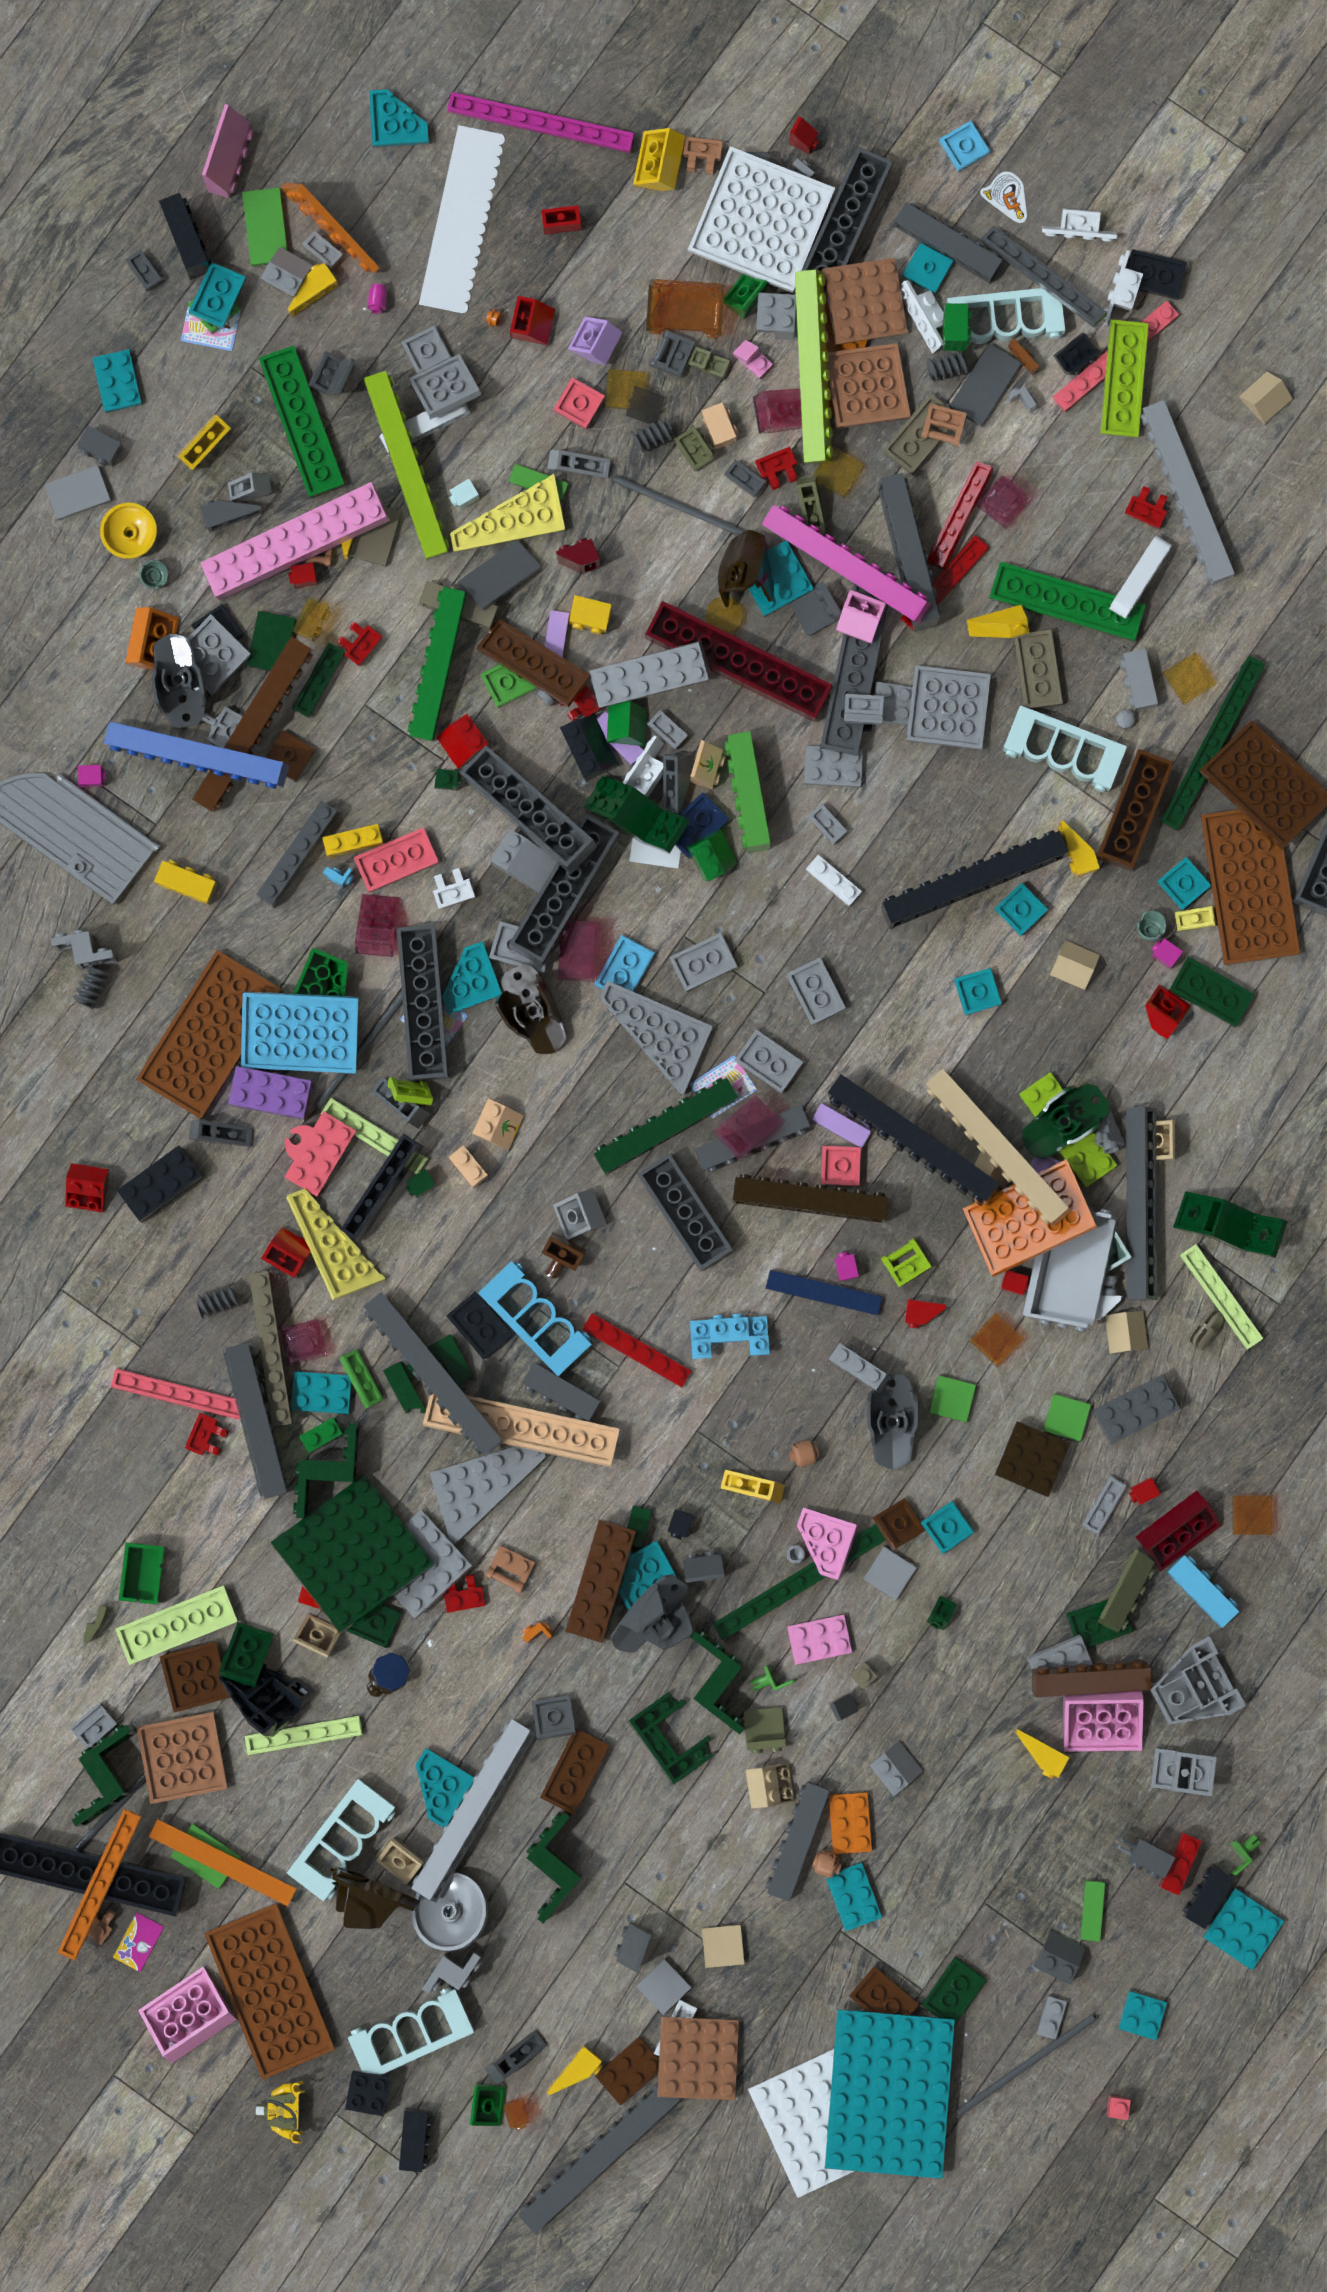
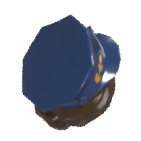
(387, 1675)

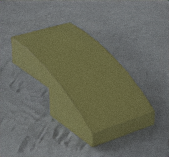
(709, 363)
(91, 1628)

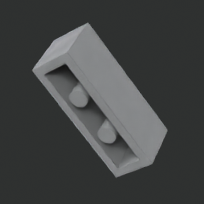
(1138, 680)
(859, 1368)

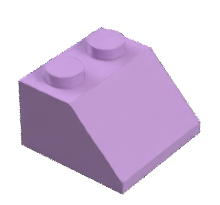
(595, 340)

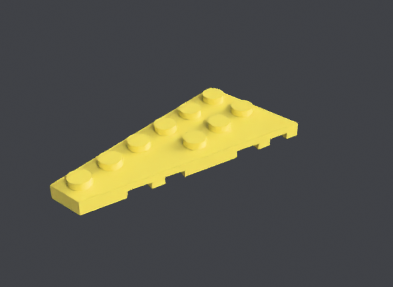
(522, 516)
(334, 1252)

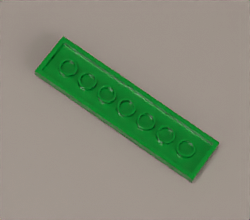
(301, 421)
(1063, 601)

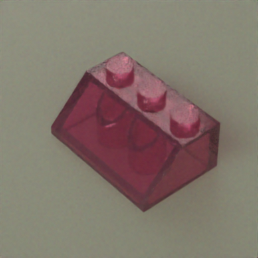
(579, 952)

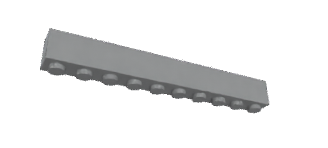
(1187, 493)
(473, 1810)

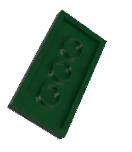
(1211, 992)

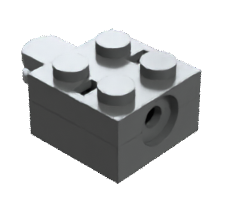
(1147, 1856)

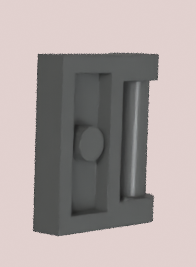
(678, 356)

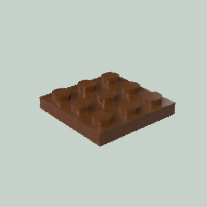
(193, 1676)

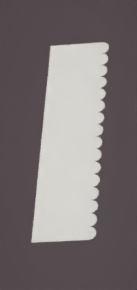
(460, 219)

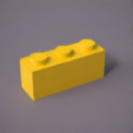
(203, 442)
(352, 841)
(185, 881)

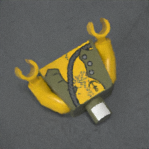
(283, 2111)

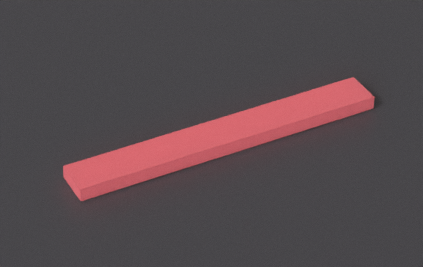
(175, 1393)

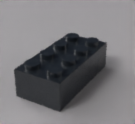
(185, 235)
(160, 1184)

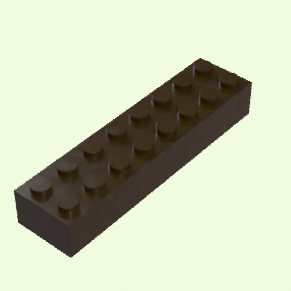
(810, 1199)

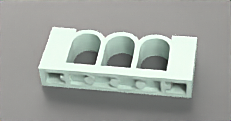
(1052, 314)
(1109, 763)
(370, 1800)
(455, 2013)

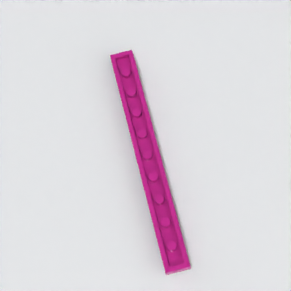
(540, 122)

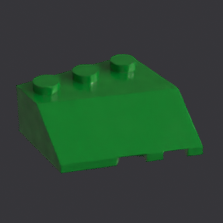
(322, 975)

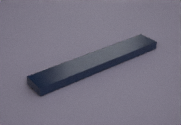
(823, 1292)

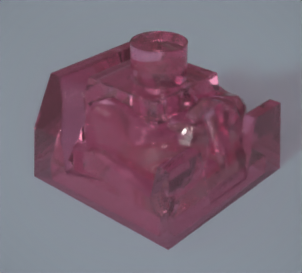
(1003, 501)
(304, 1342)

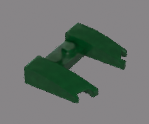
(400, 1374)
(645, 1727)

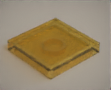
(620, 387)
(839, 473)
(1189, 678)

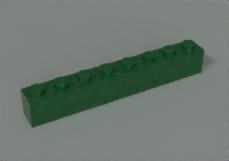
(665, 1126)

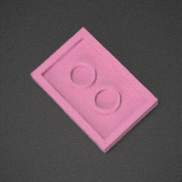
(819, 1639)

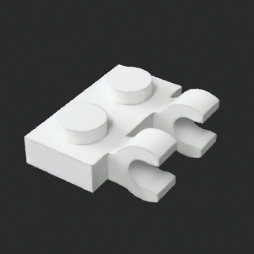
(453, 893)

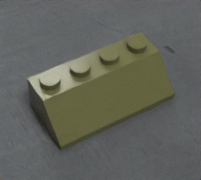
(1126, 1591)

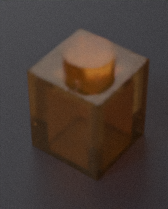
(516, 2114)

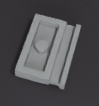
(863, 709)
(93, 1725)

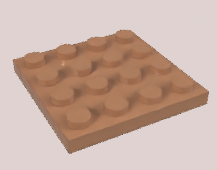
(865, 301)
(867, 386)
(182, 1757)
(698, 2058)

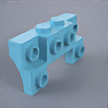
(729, 1330)

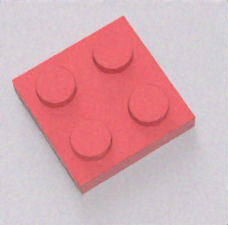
(579, 403)
(840, 1165)

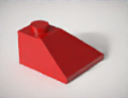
(1165, 1011)

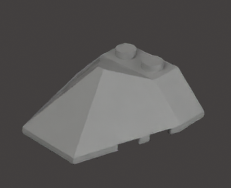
(1196, 1687)

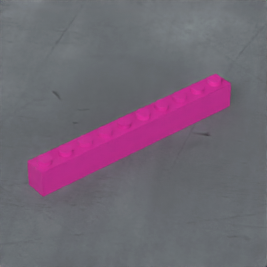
(847, 564)

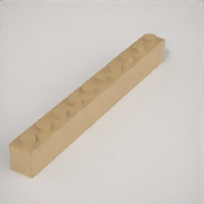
(1000, 1150)

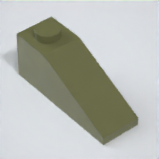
(811, 503)

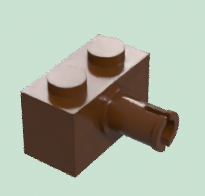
(563, 1253)

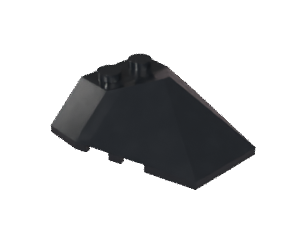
(272, 1702)

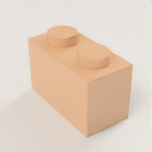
(719, 426)
(468, 1167)

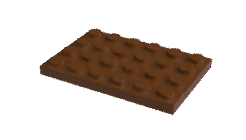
(1266, 784)

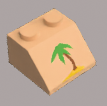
(706, 765)
(498, 1124)

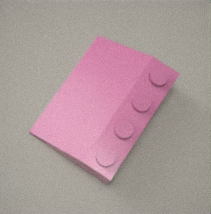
(227, 152)
(1103, 1721)
(187, 2015)

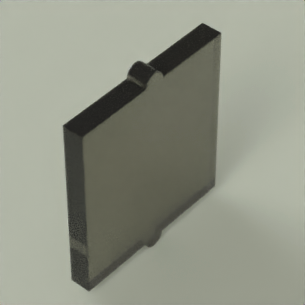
(645, 405)

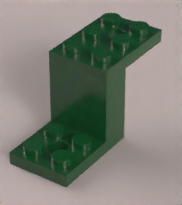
(636, 814)
(1230, 1224)
(326, 1471)
(718, 1682)
(103, 1775)
(553, 1866)

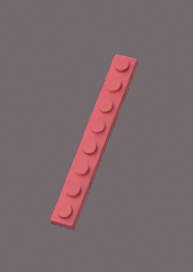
(1096, 371)

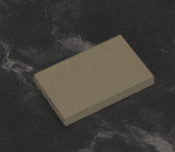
(376, 543)

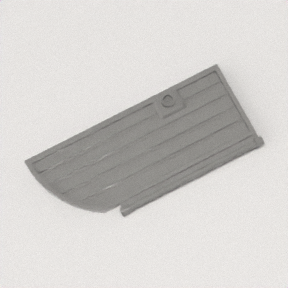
(75, 832)

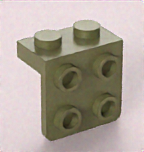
(764, 1730)

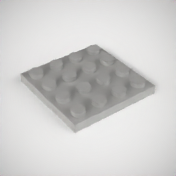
(948, 707)
(447, 1568)

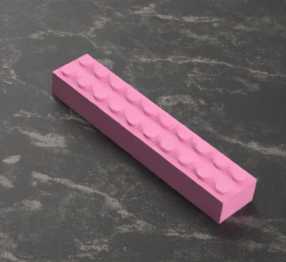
(295, 541)

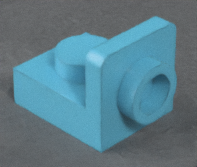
(335, 876)

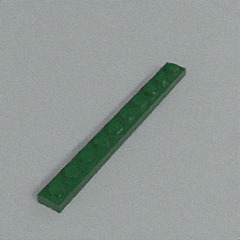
(1212, 742)
(790, 1587)

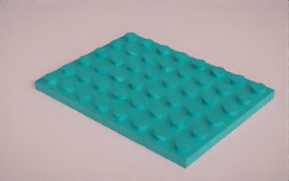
(889, 2093)

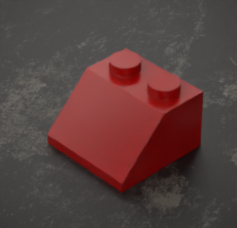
(462, 741)

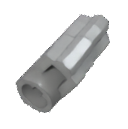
(1109, 1135)

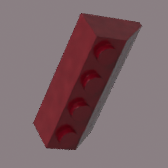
(1178, 1530)

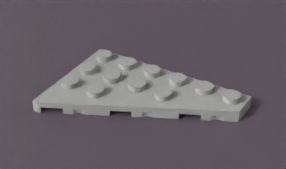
(664, 1034)
(476, 1486)

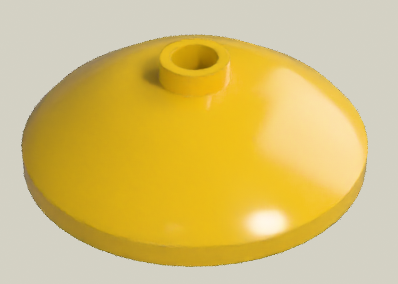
(119, 522)

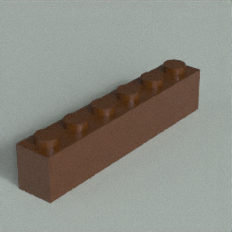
(1091, 1678)

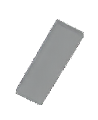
(1104, 1505)

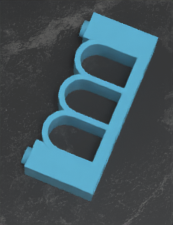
(506, 1281)

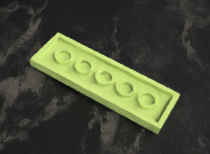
(176, 1625)

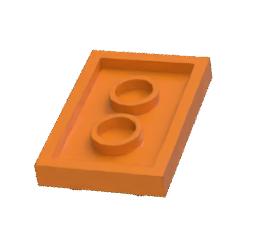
(850, 1823)

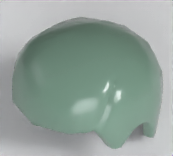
(153, 574)
(1152, 926)

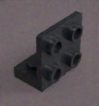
(367, 2093)

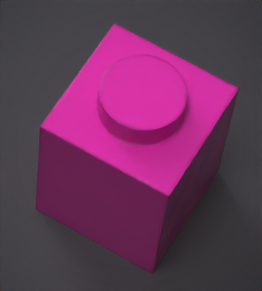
(91, 776)
(1166, 953)
(846, 1266)

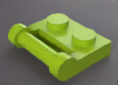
(410, 1091)
(909, 1268)

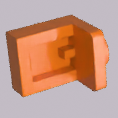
(531, 1631)

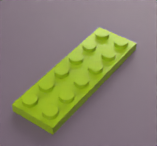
(1124, 378)
(1084, 1157)

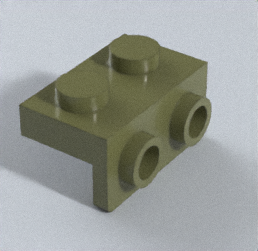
(694, 448)

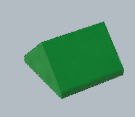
(744, 294)
(626, 724)
(487, 2105)

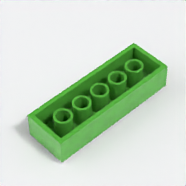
(748, 790)

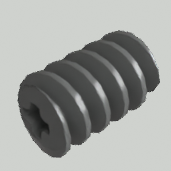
(949, 365)
(652, 435)
(89, 987)
(217, 1301)

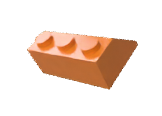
(147, 629)

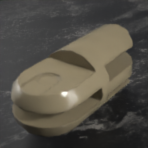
(1206, 1330)

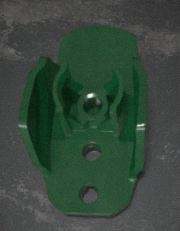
(1060, 1124)

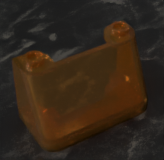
(685, 306)

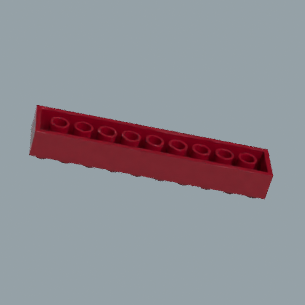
(742, 662)

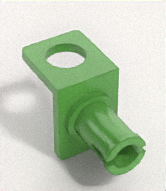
(768, 1679)
(1243, 1851)

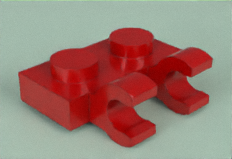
(775, 463)
(1146, 512)
(362, 646)
(586, 704)
(202, 1433)
(464, 1599)

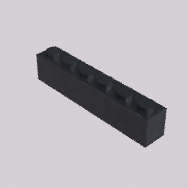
(381, 1188)

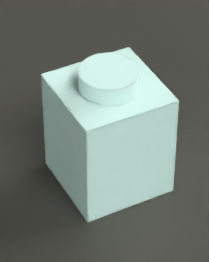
(463, 494)

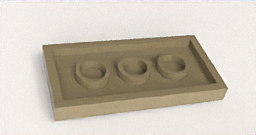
(907, 446)
(1038, 669)

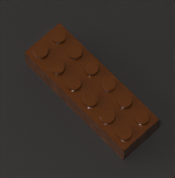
(1134, 810)
(602, 1581)

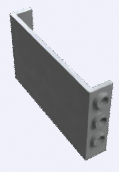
(1071, 1277)

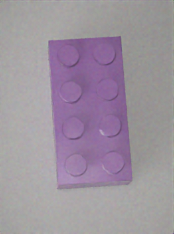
(270, 1093)

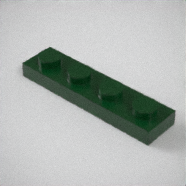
(318, 680)

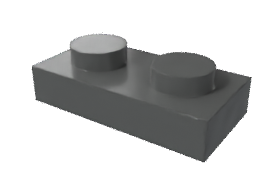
(143, 270)
(744, 478)

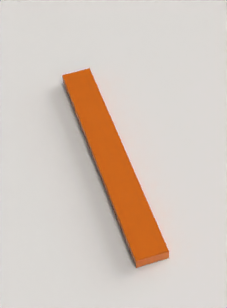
(222, 1862)
(99, 1884)

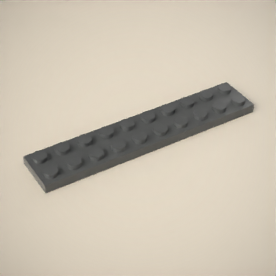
(852, 676)

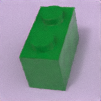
(321, 1435)

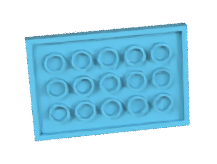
(299, 1032)

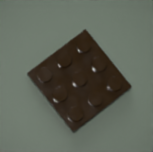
(1032, 1459)

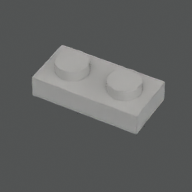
(322, 250)
(667, 730)
(827, 824)
(1051, 2017)

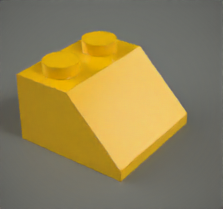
(590, 615)

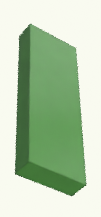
(527, 478)
(361, 1378)
(1092, 1911)

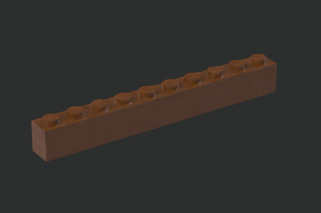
(257, 718)

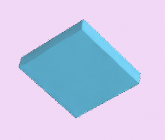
(964, 146)

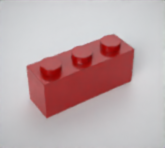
(1184, 1854)

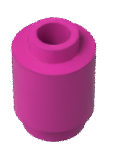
(377, 298)

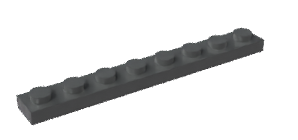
(1044, 277)

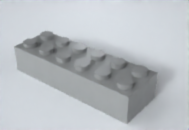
(650, 674)

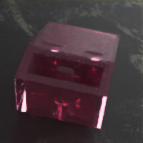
(377, 925)
(747, 1127)

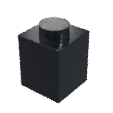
(680, 1524)

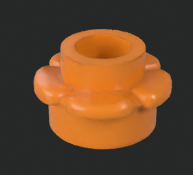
(493, 318)

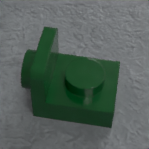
(448, 779)
(941, 1613)

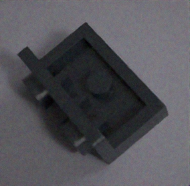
(1076, 355)

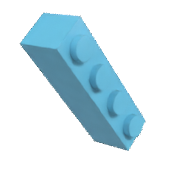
(1202, 1591)

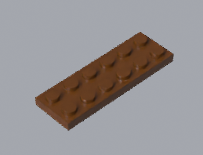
(533, 662)

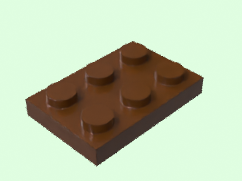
(882, 1995)
(629, 2070)

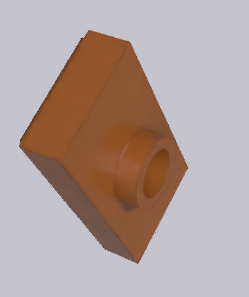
(1024, 356)

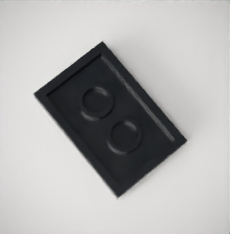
(1160, 274)
(479, 1325)

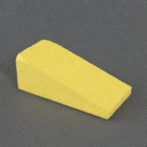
(1196, 918)

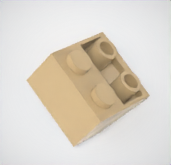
(770, 1785)

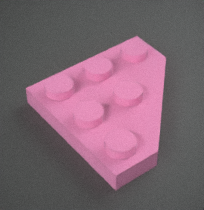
(827, 1541)

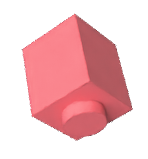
(1118, 2107)

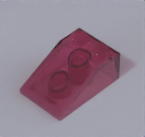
(778, 410)

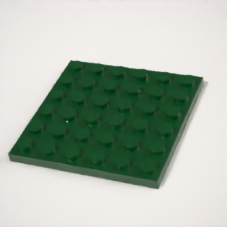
(352, 1554)

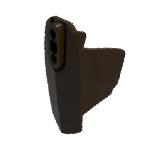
(745, 565)
(534, 1015)
(366, 1902)

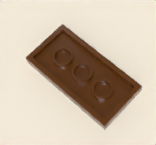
(574, 1771)

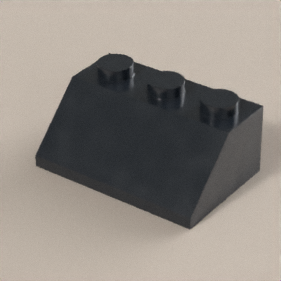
(589, 747)

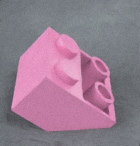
(860, 616)

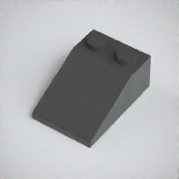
(633, 1946)

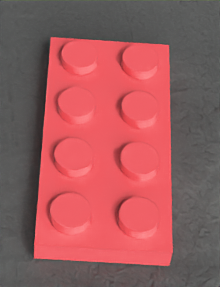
(396, 860)

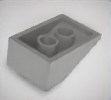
(523, 860)

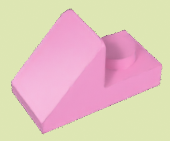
(751, 357)

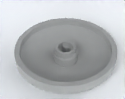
(456, 1916)

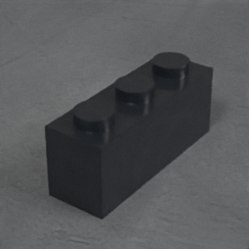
(1207, 1896)
(414, 2140)

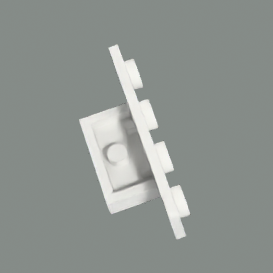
(1080, 223)
(1126, 288)
(925, 313)
(647, 769)

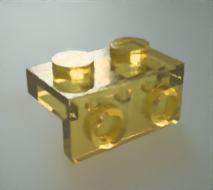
(311, 619)

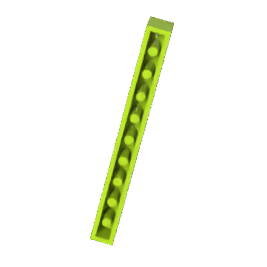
(813, 366)
(405, 465)

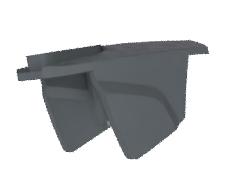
(176, 676)
(893, 1426)
(656, 1617)

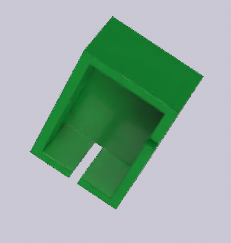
(142, 1573)

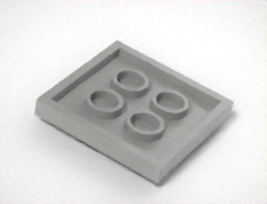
(445, 386)
(216, 653)

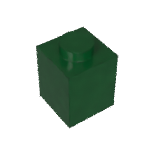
(420, 1184)

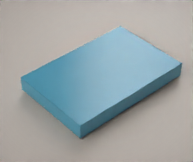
(625, 965)

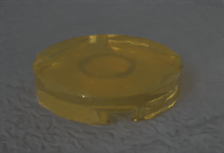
(724, 617)

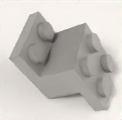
(777, 315)
(83, 949)
(1183, 1772)
(453, 1972)

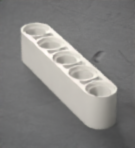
(422, 426)
(1140, 577)

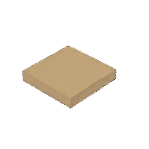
(722, 1946)

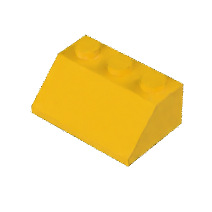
(659, 159)

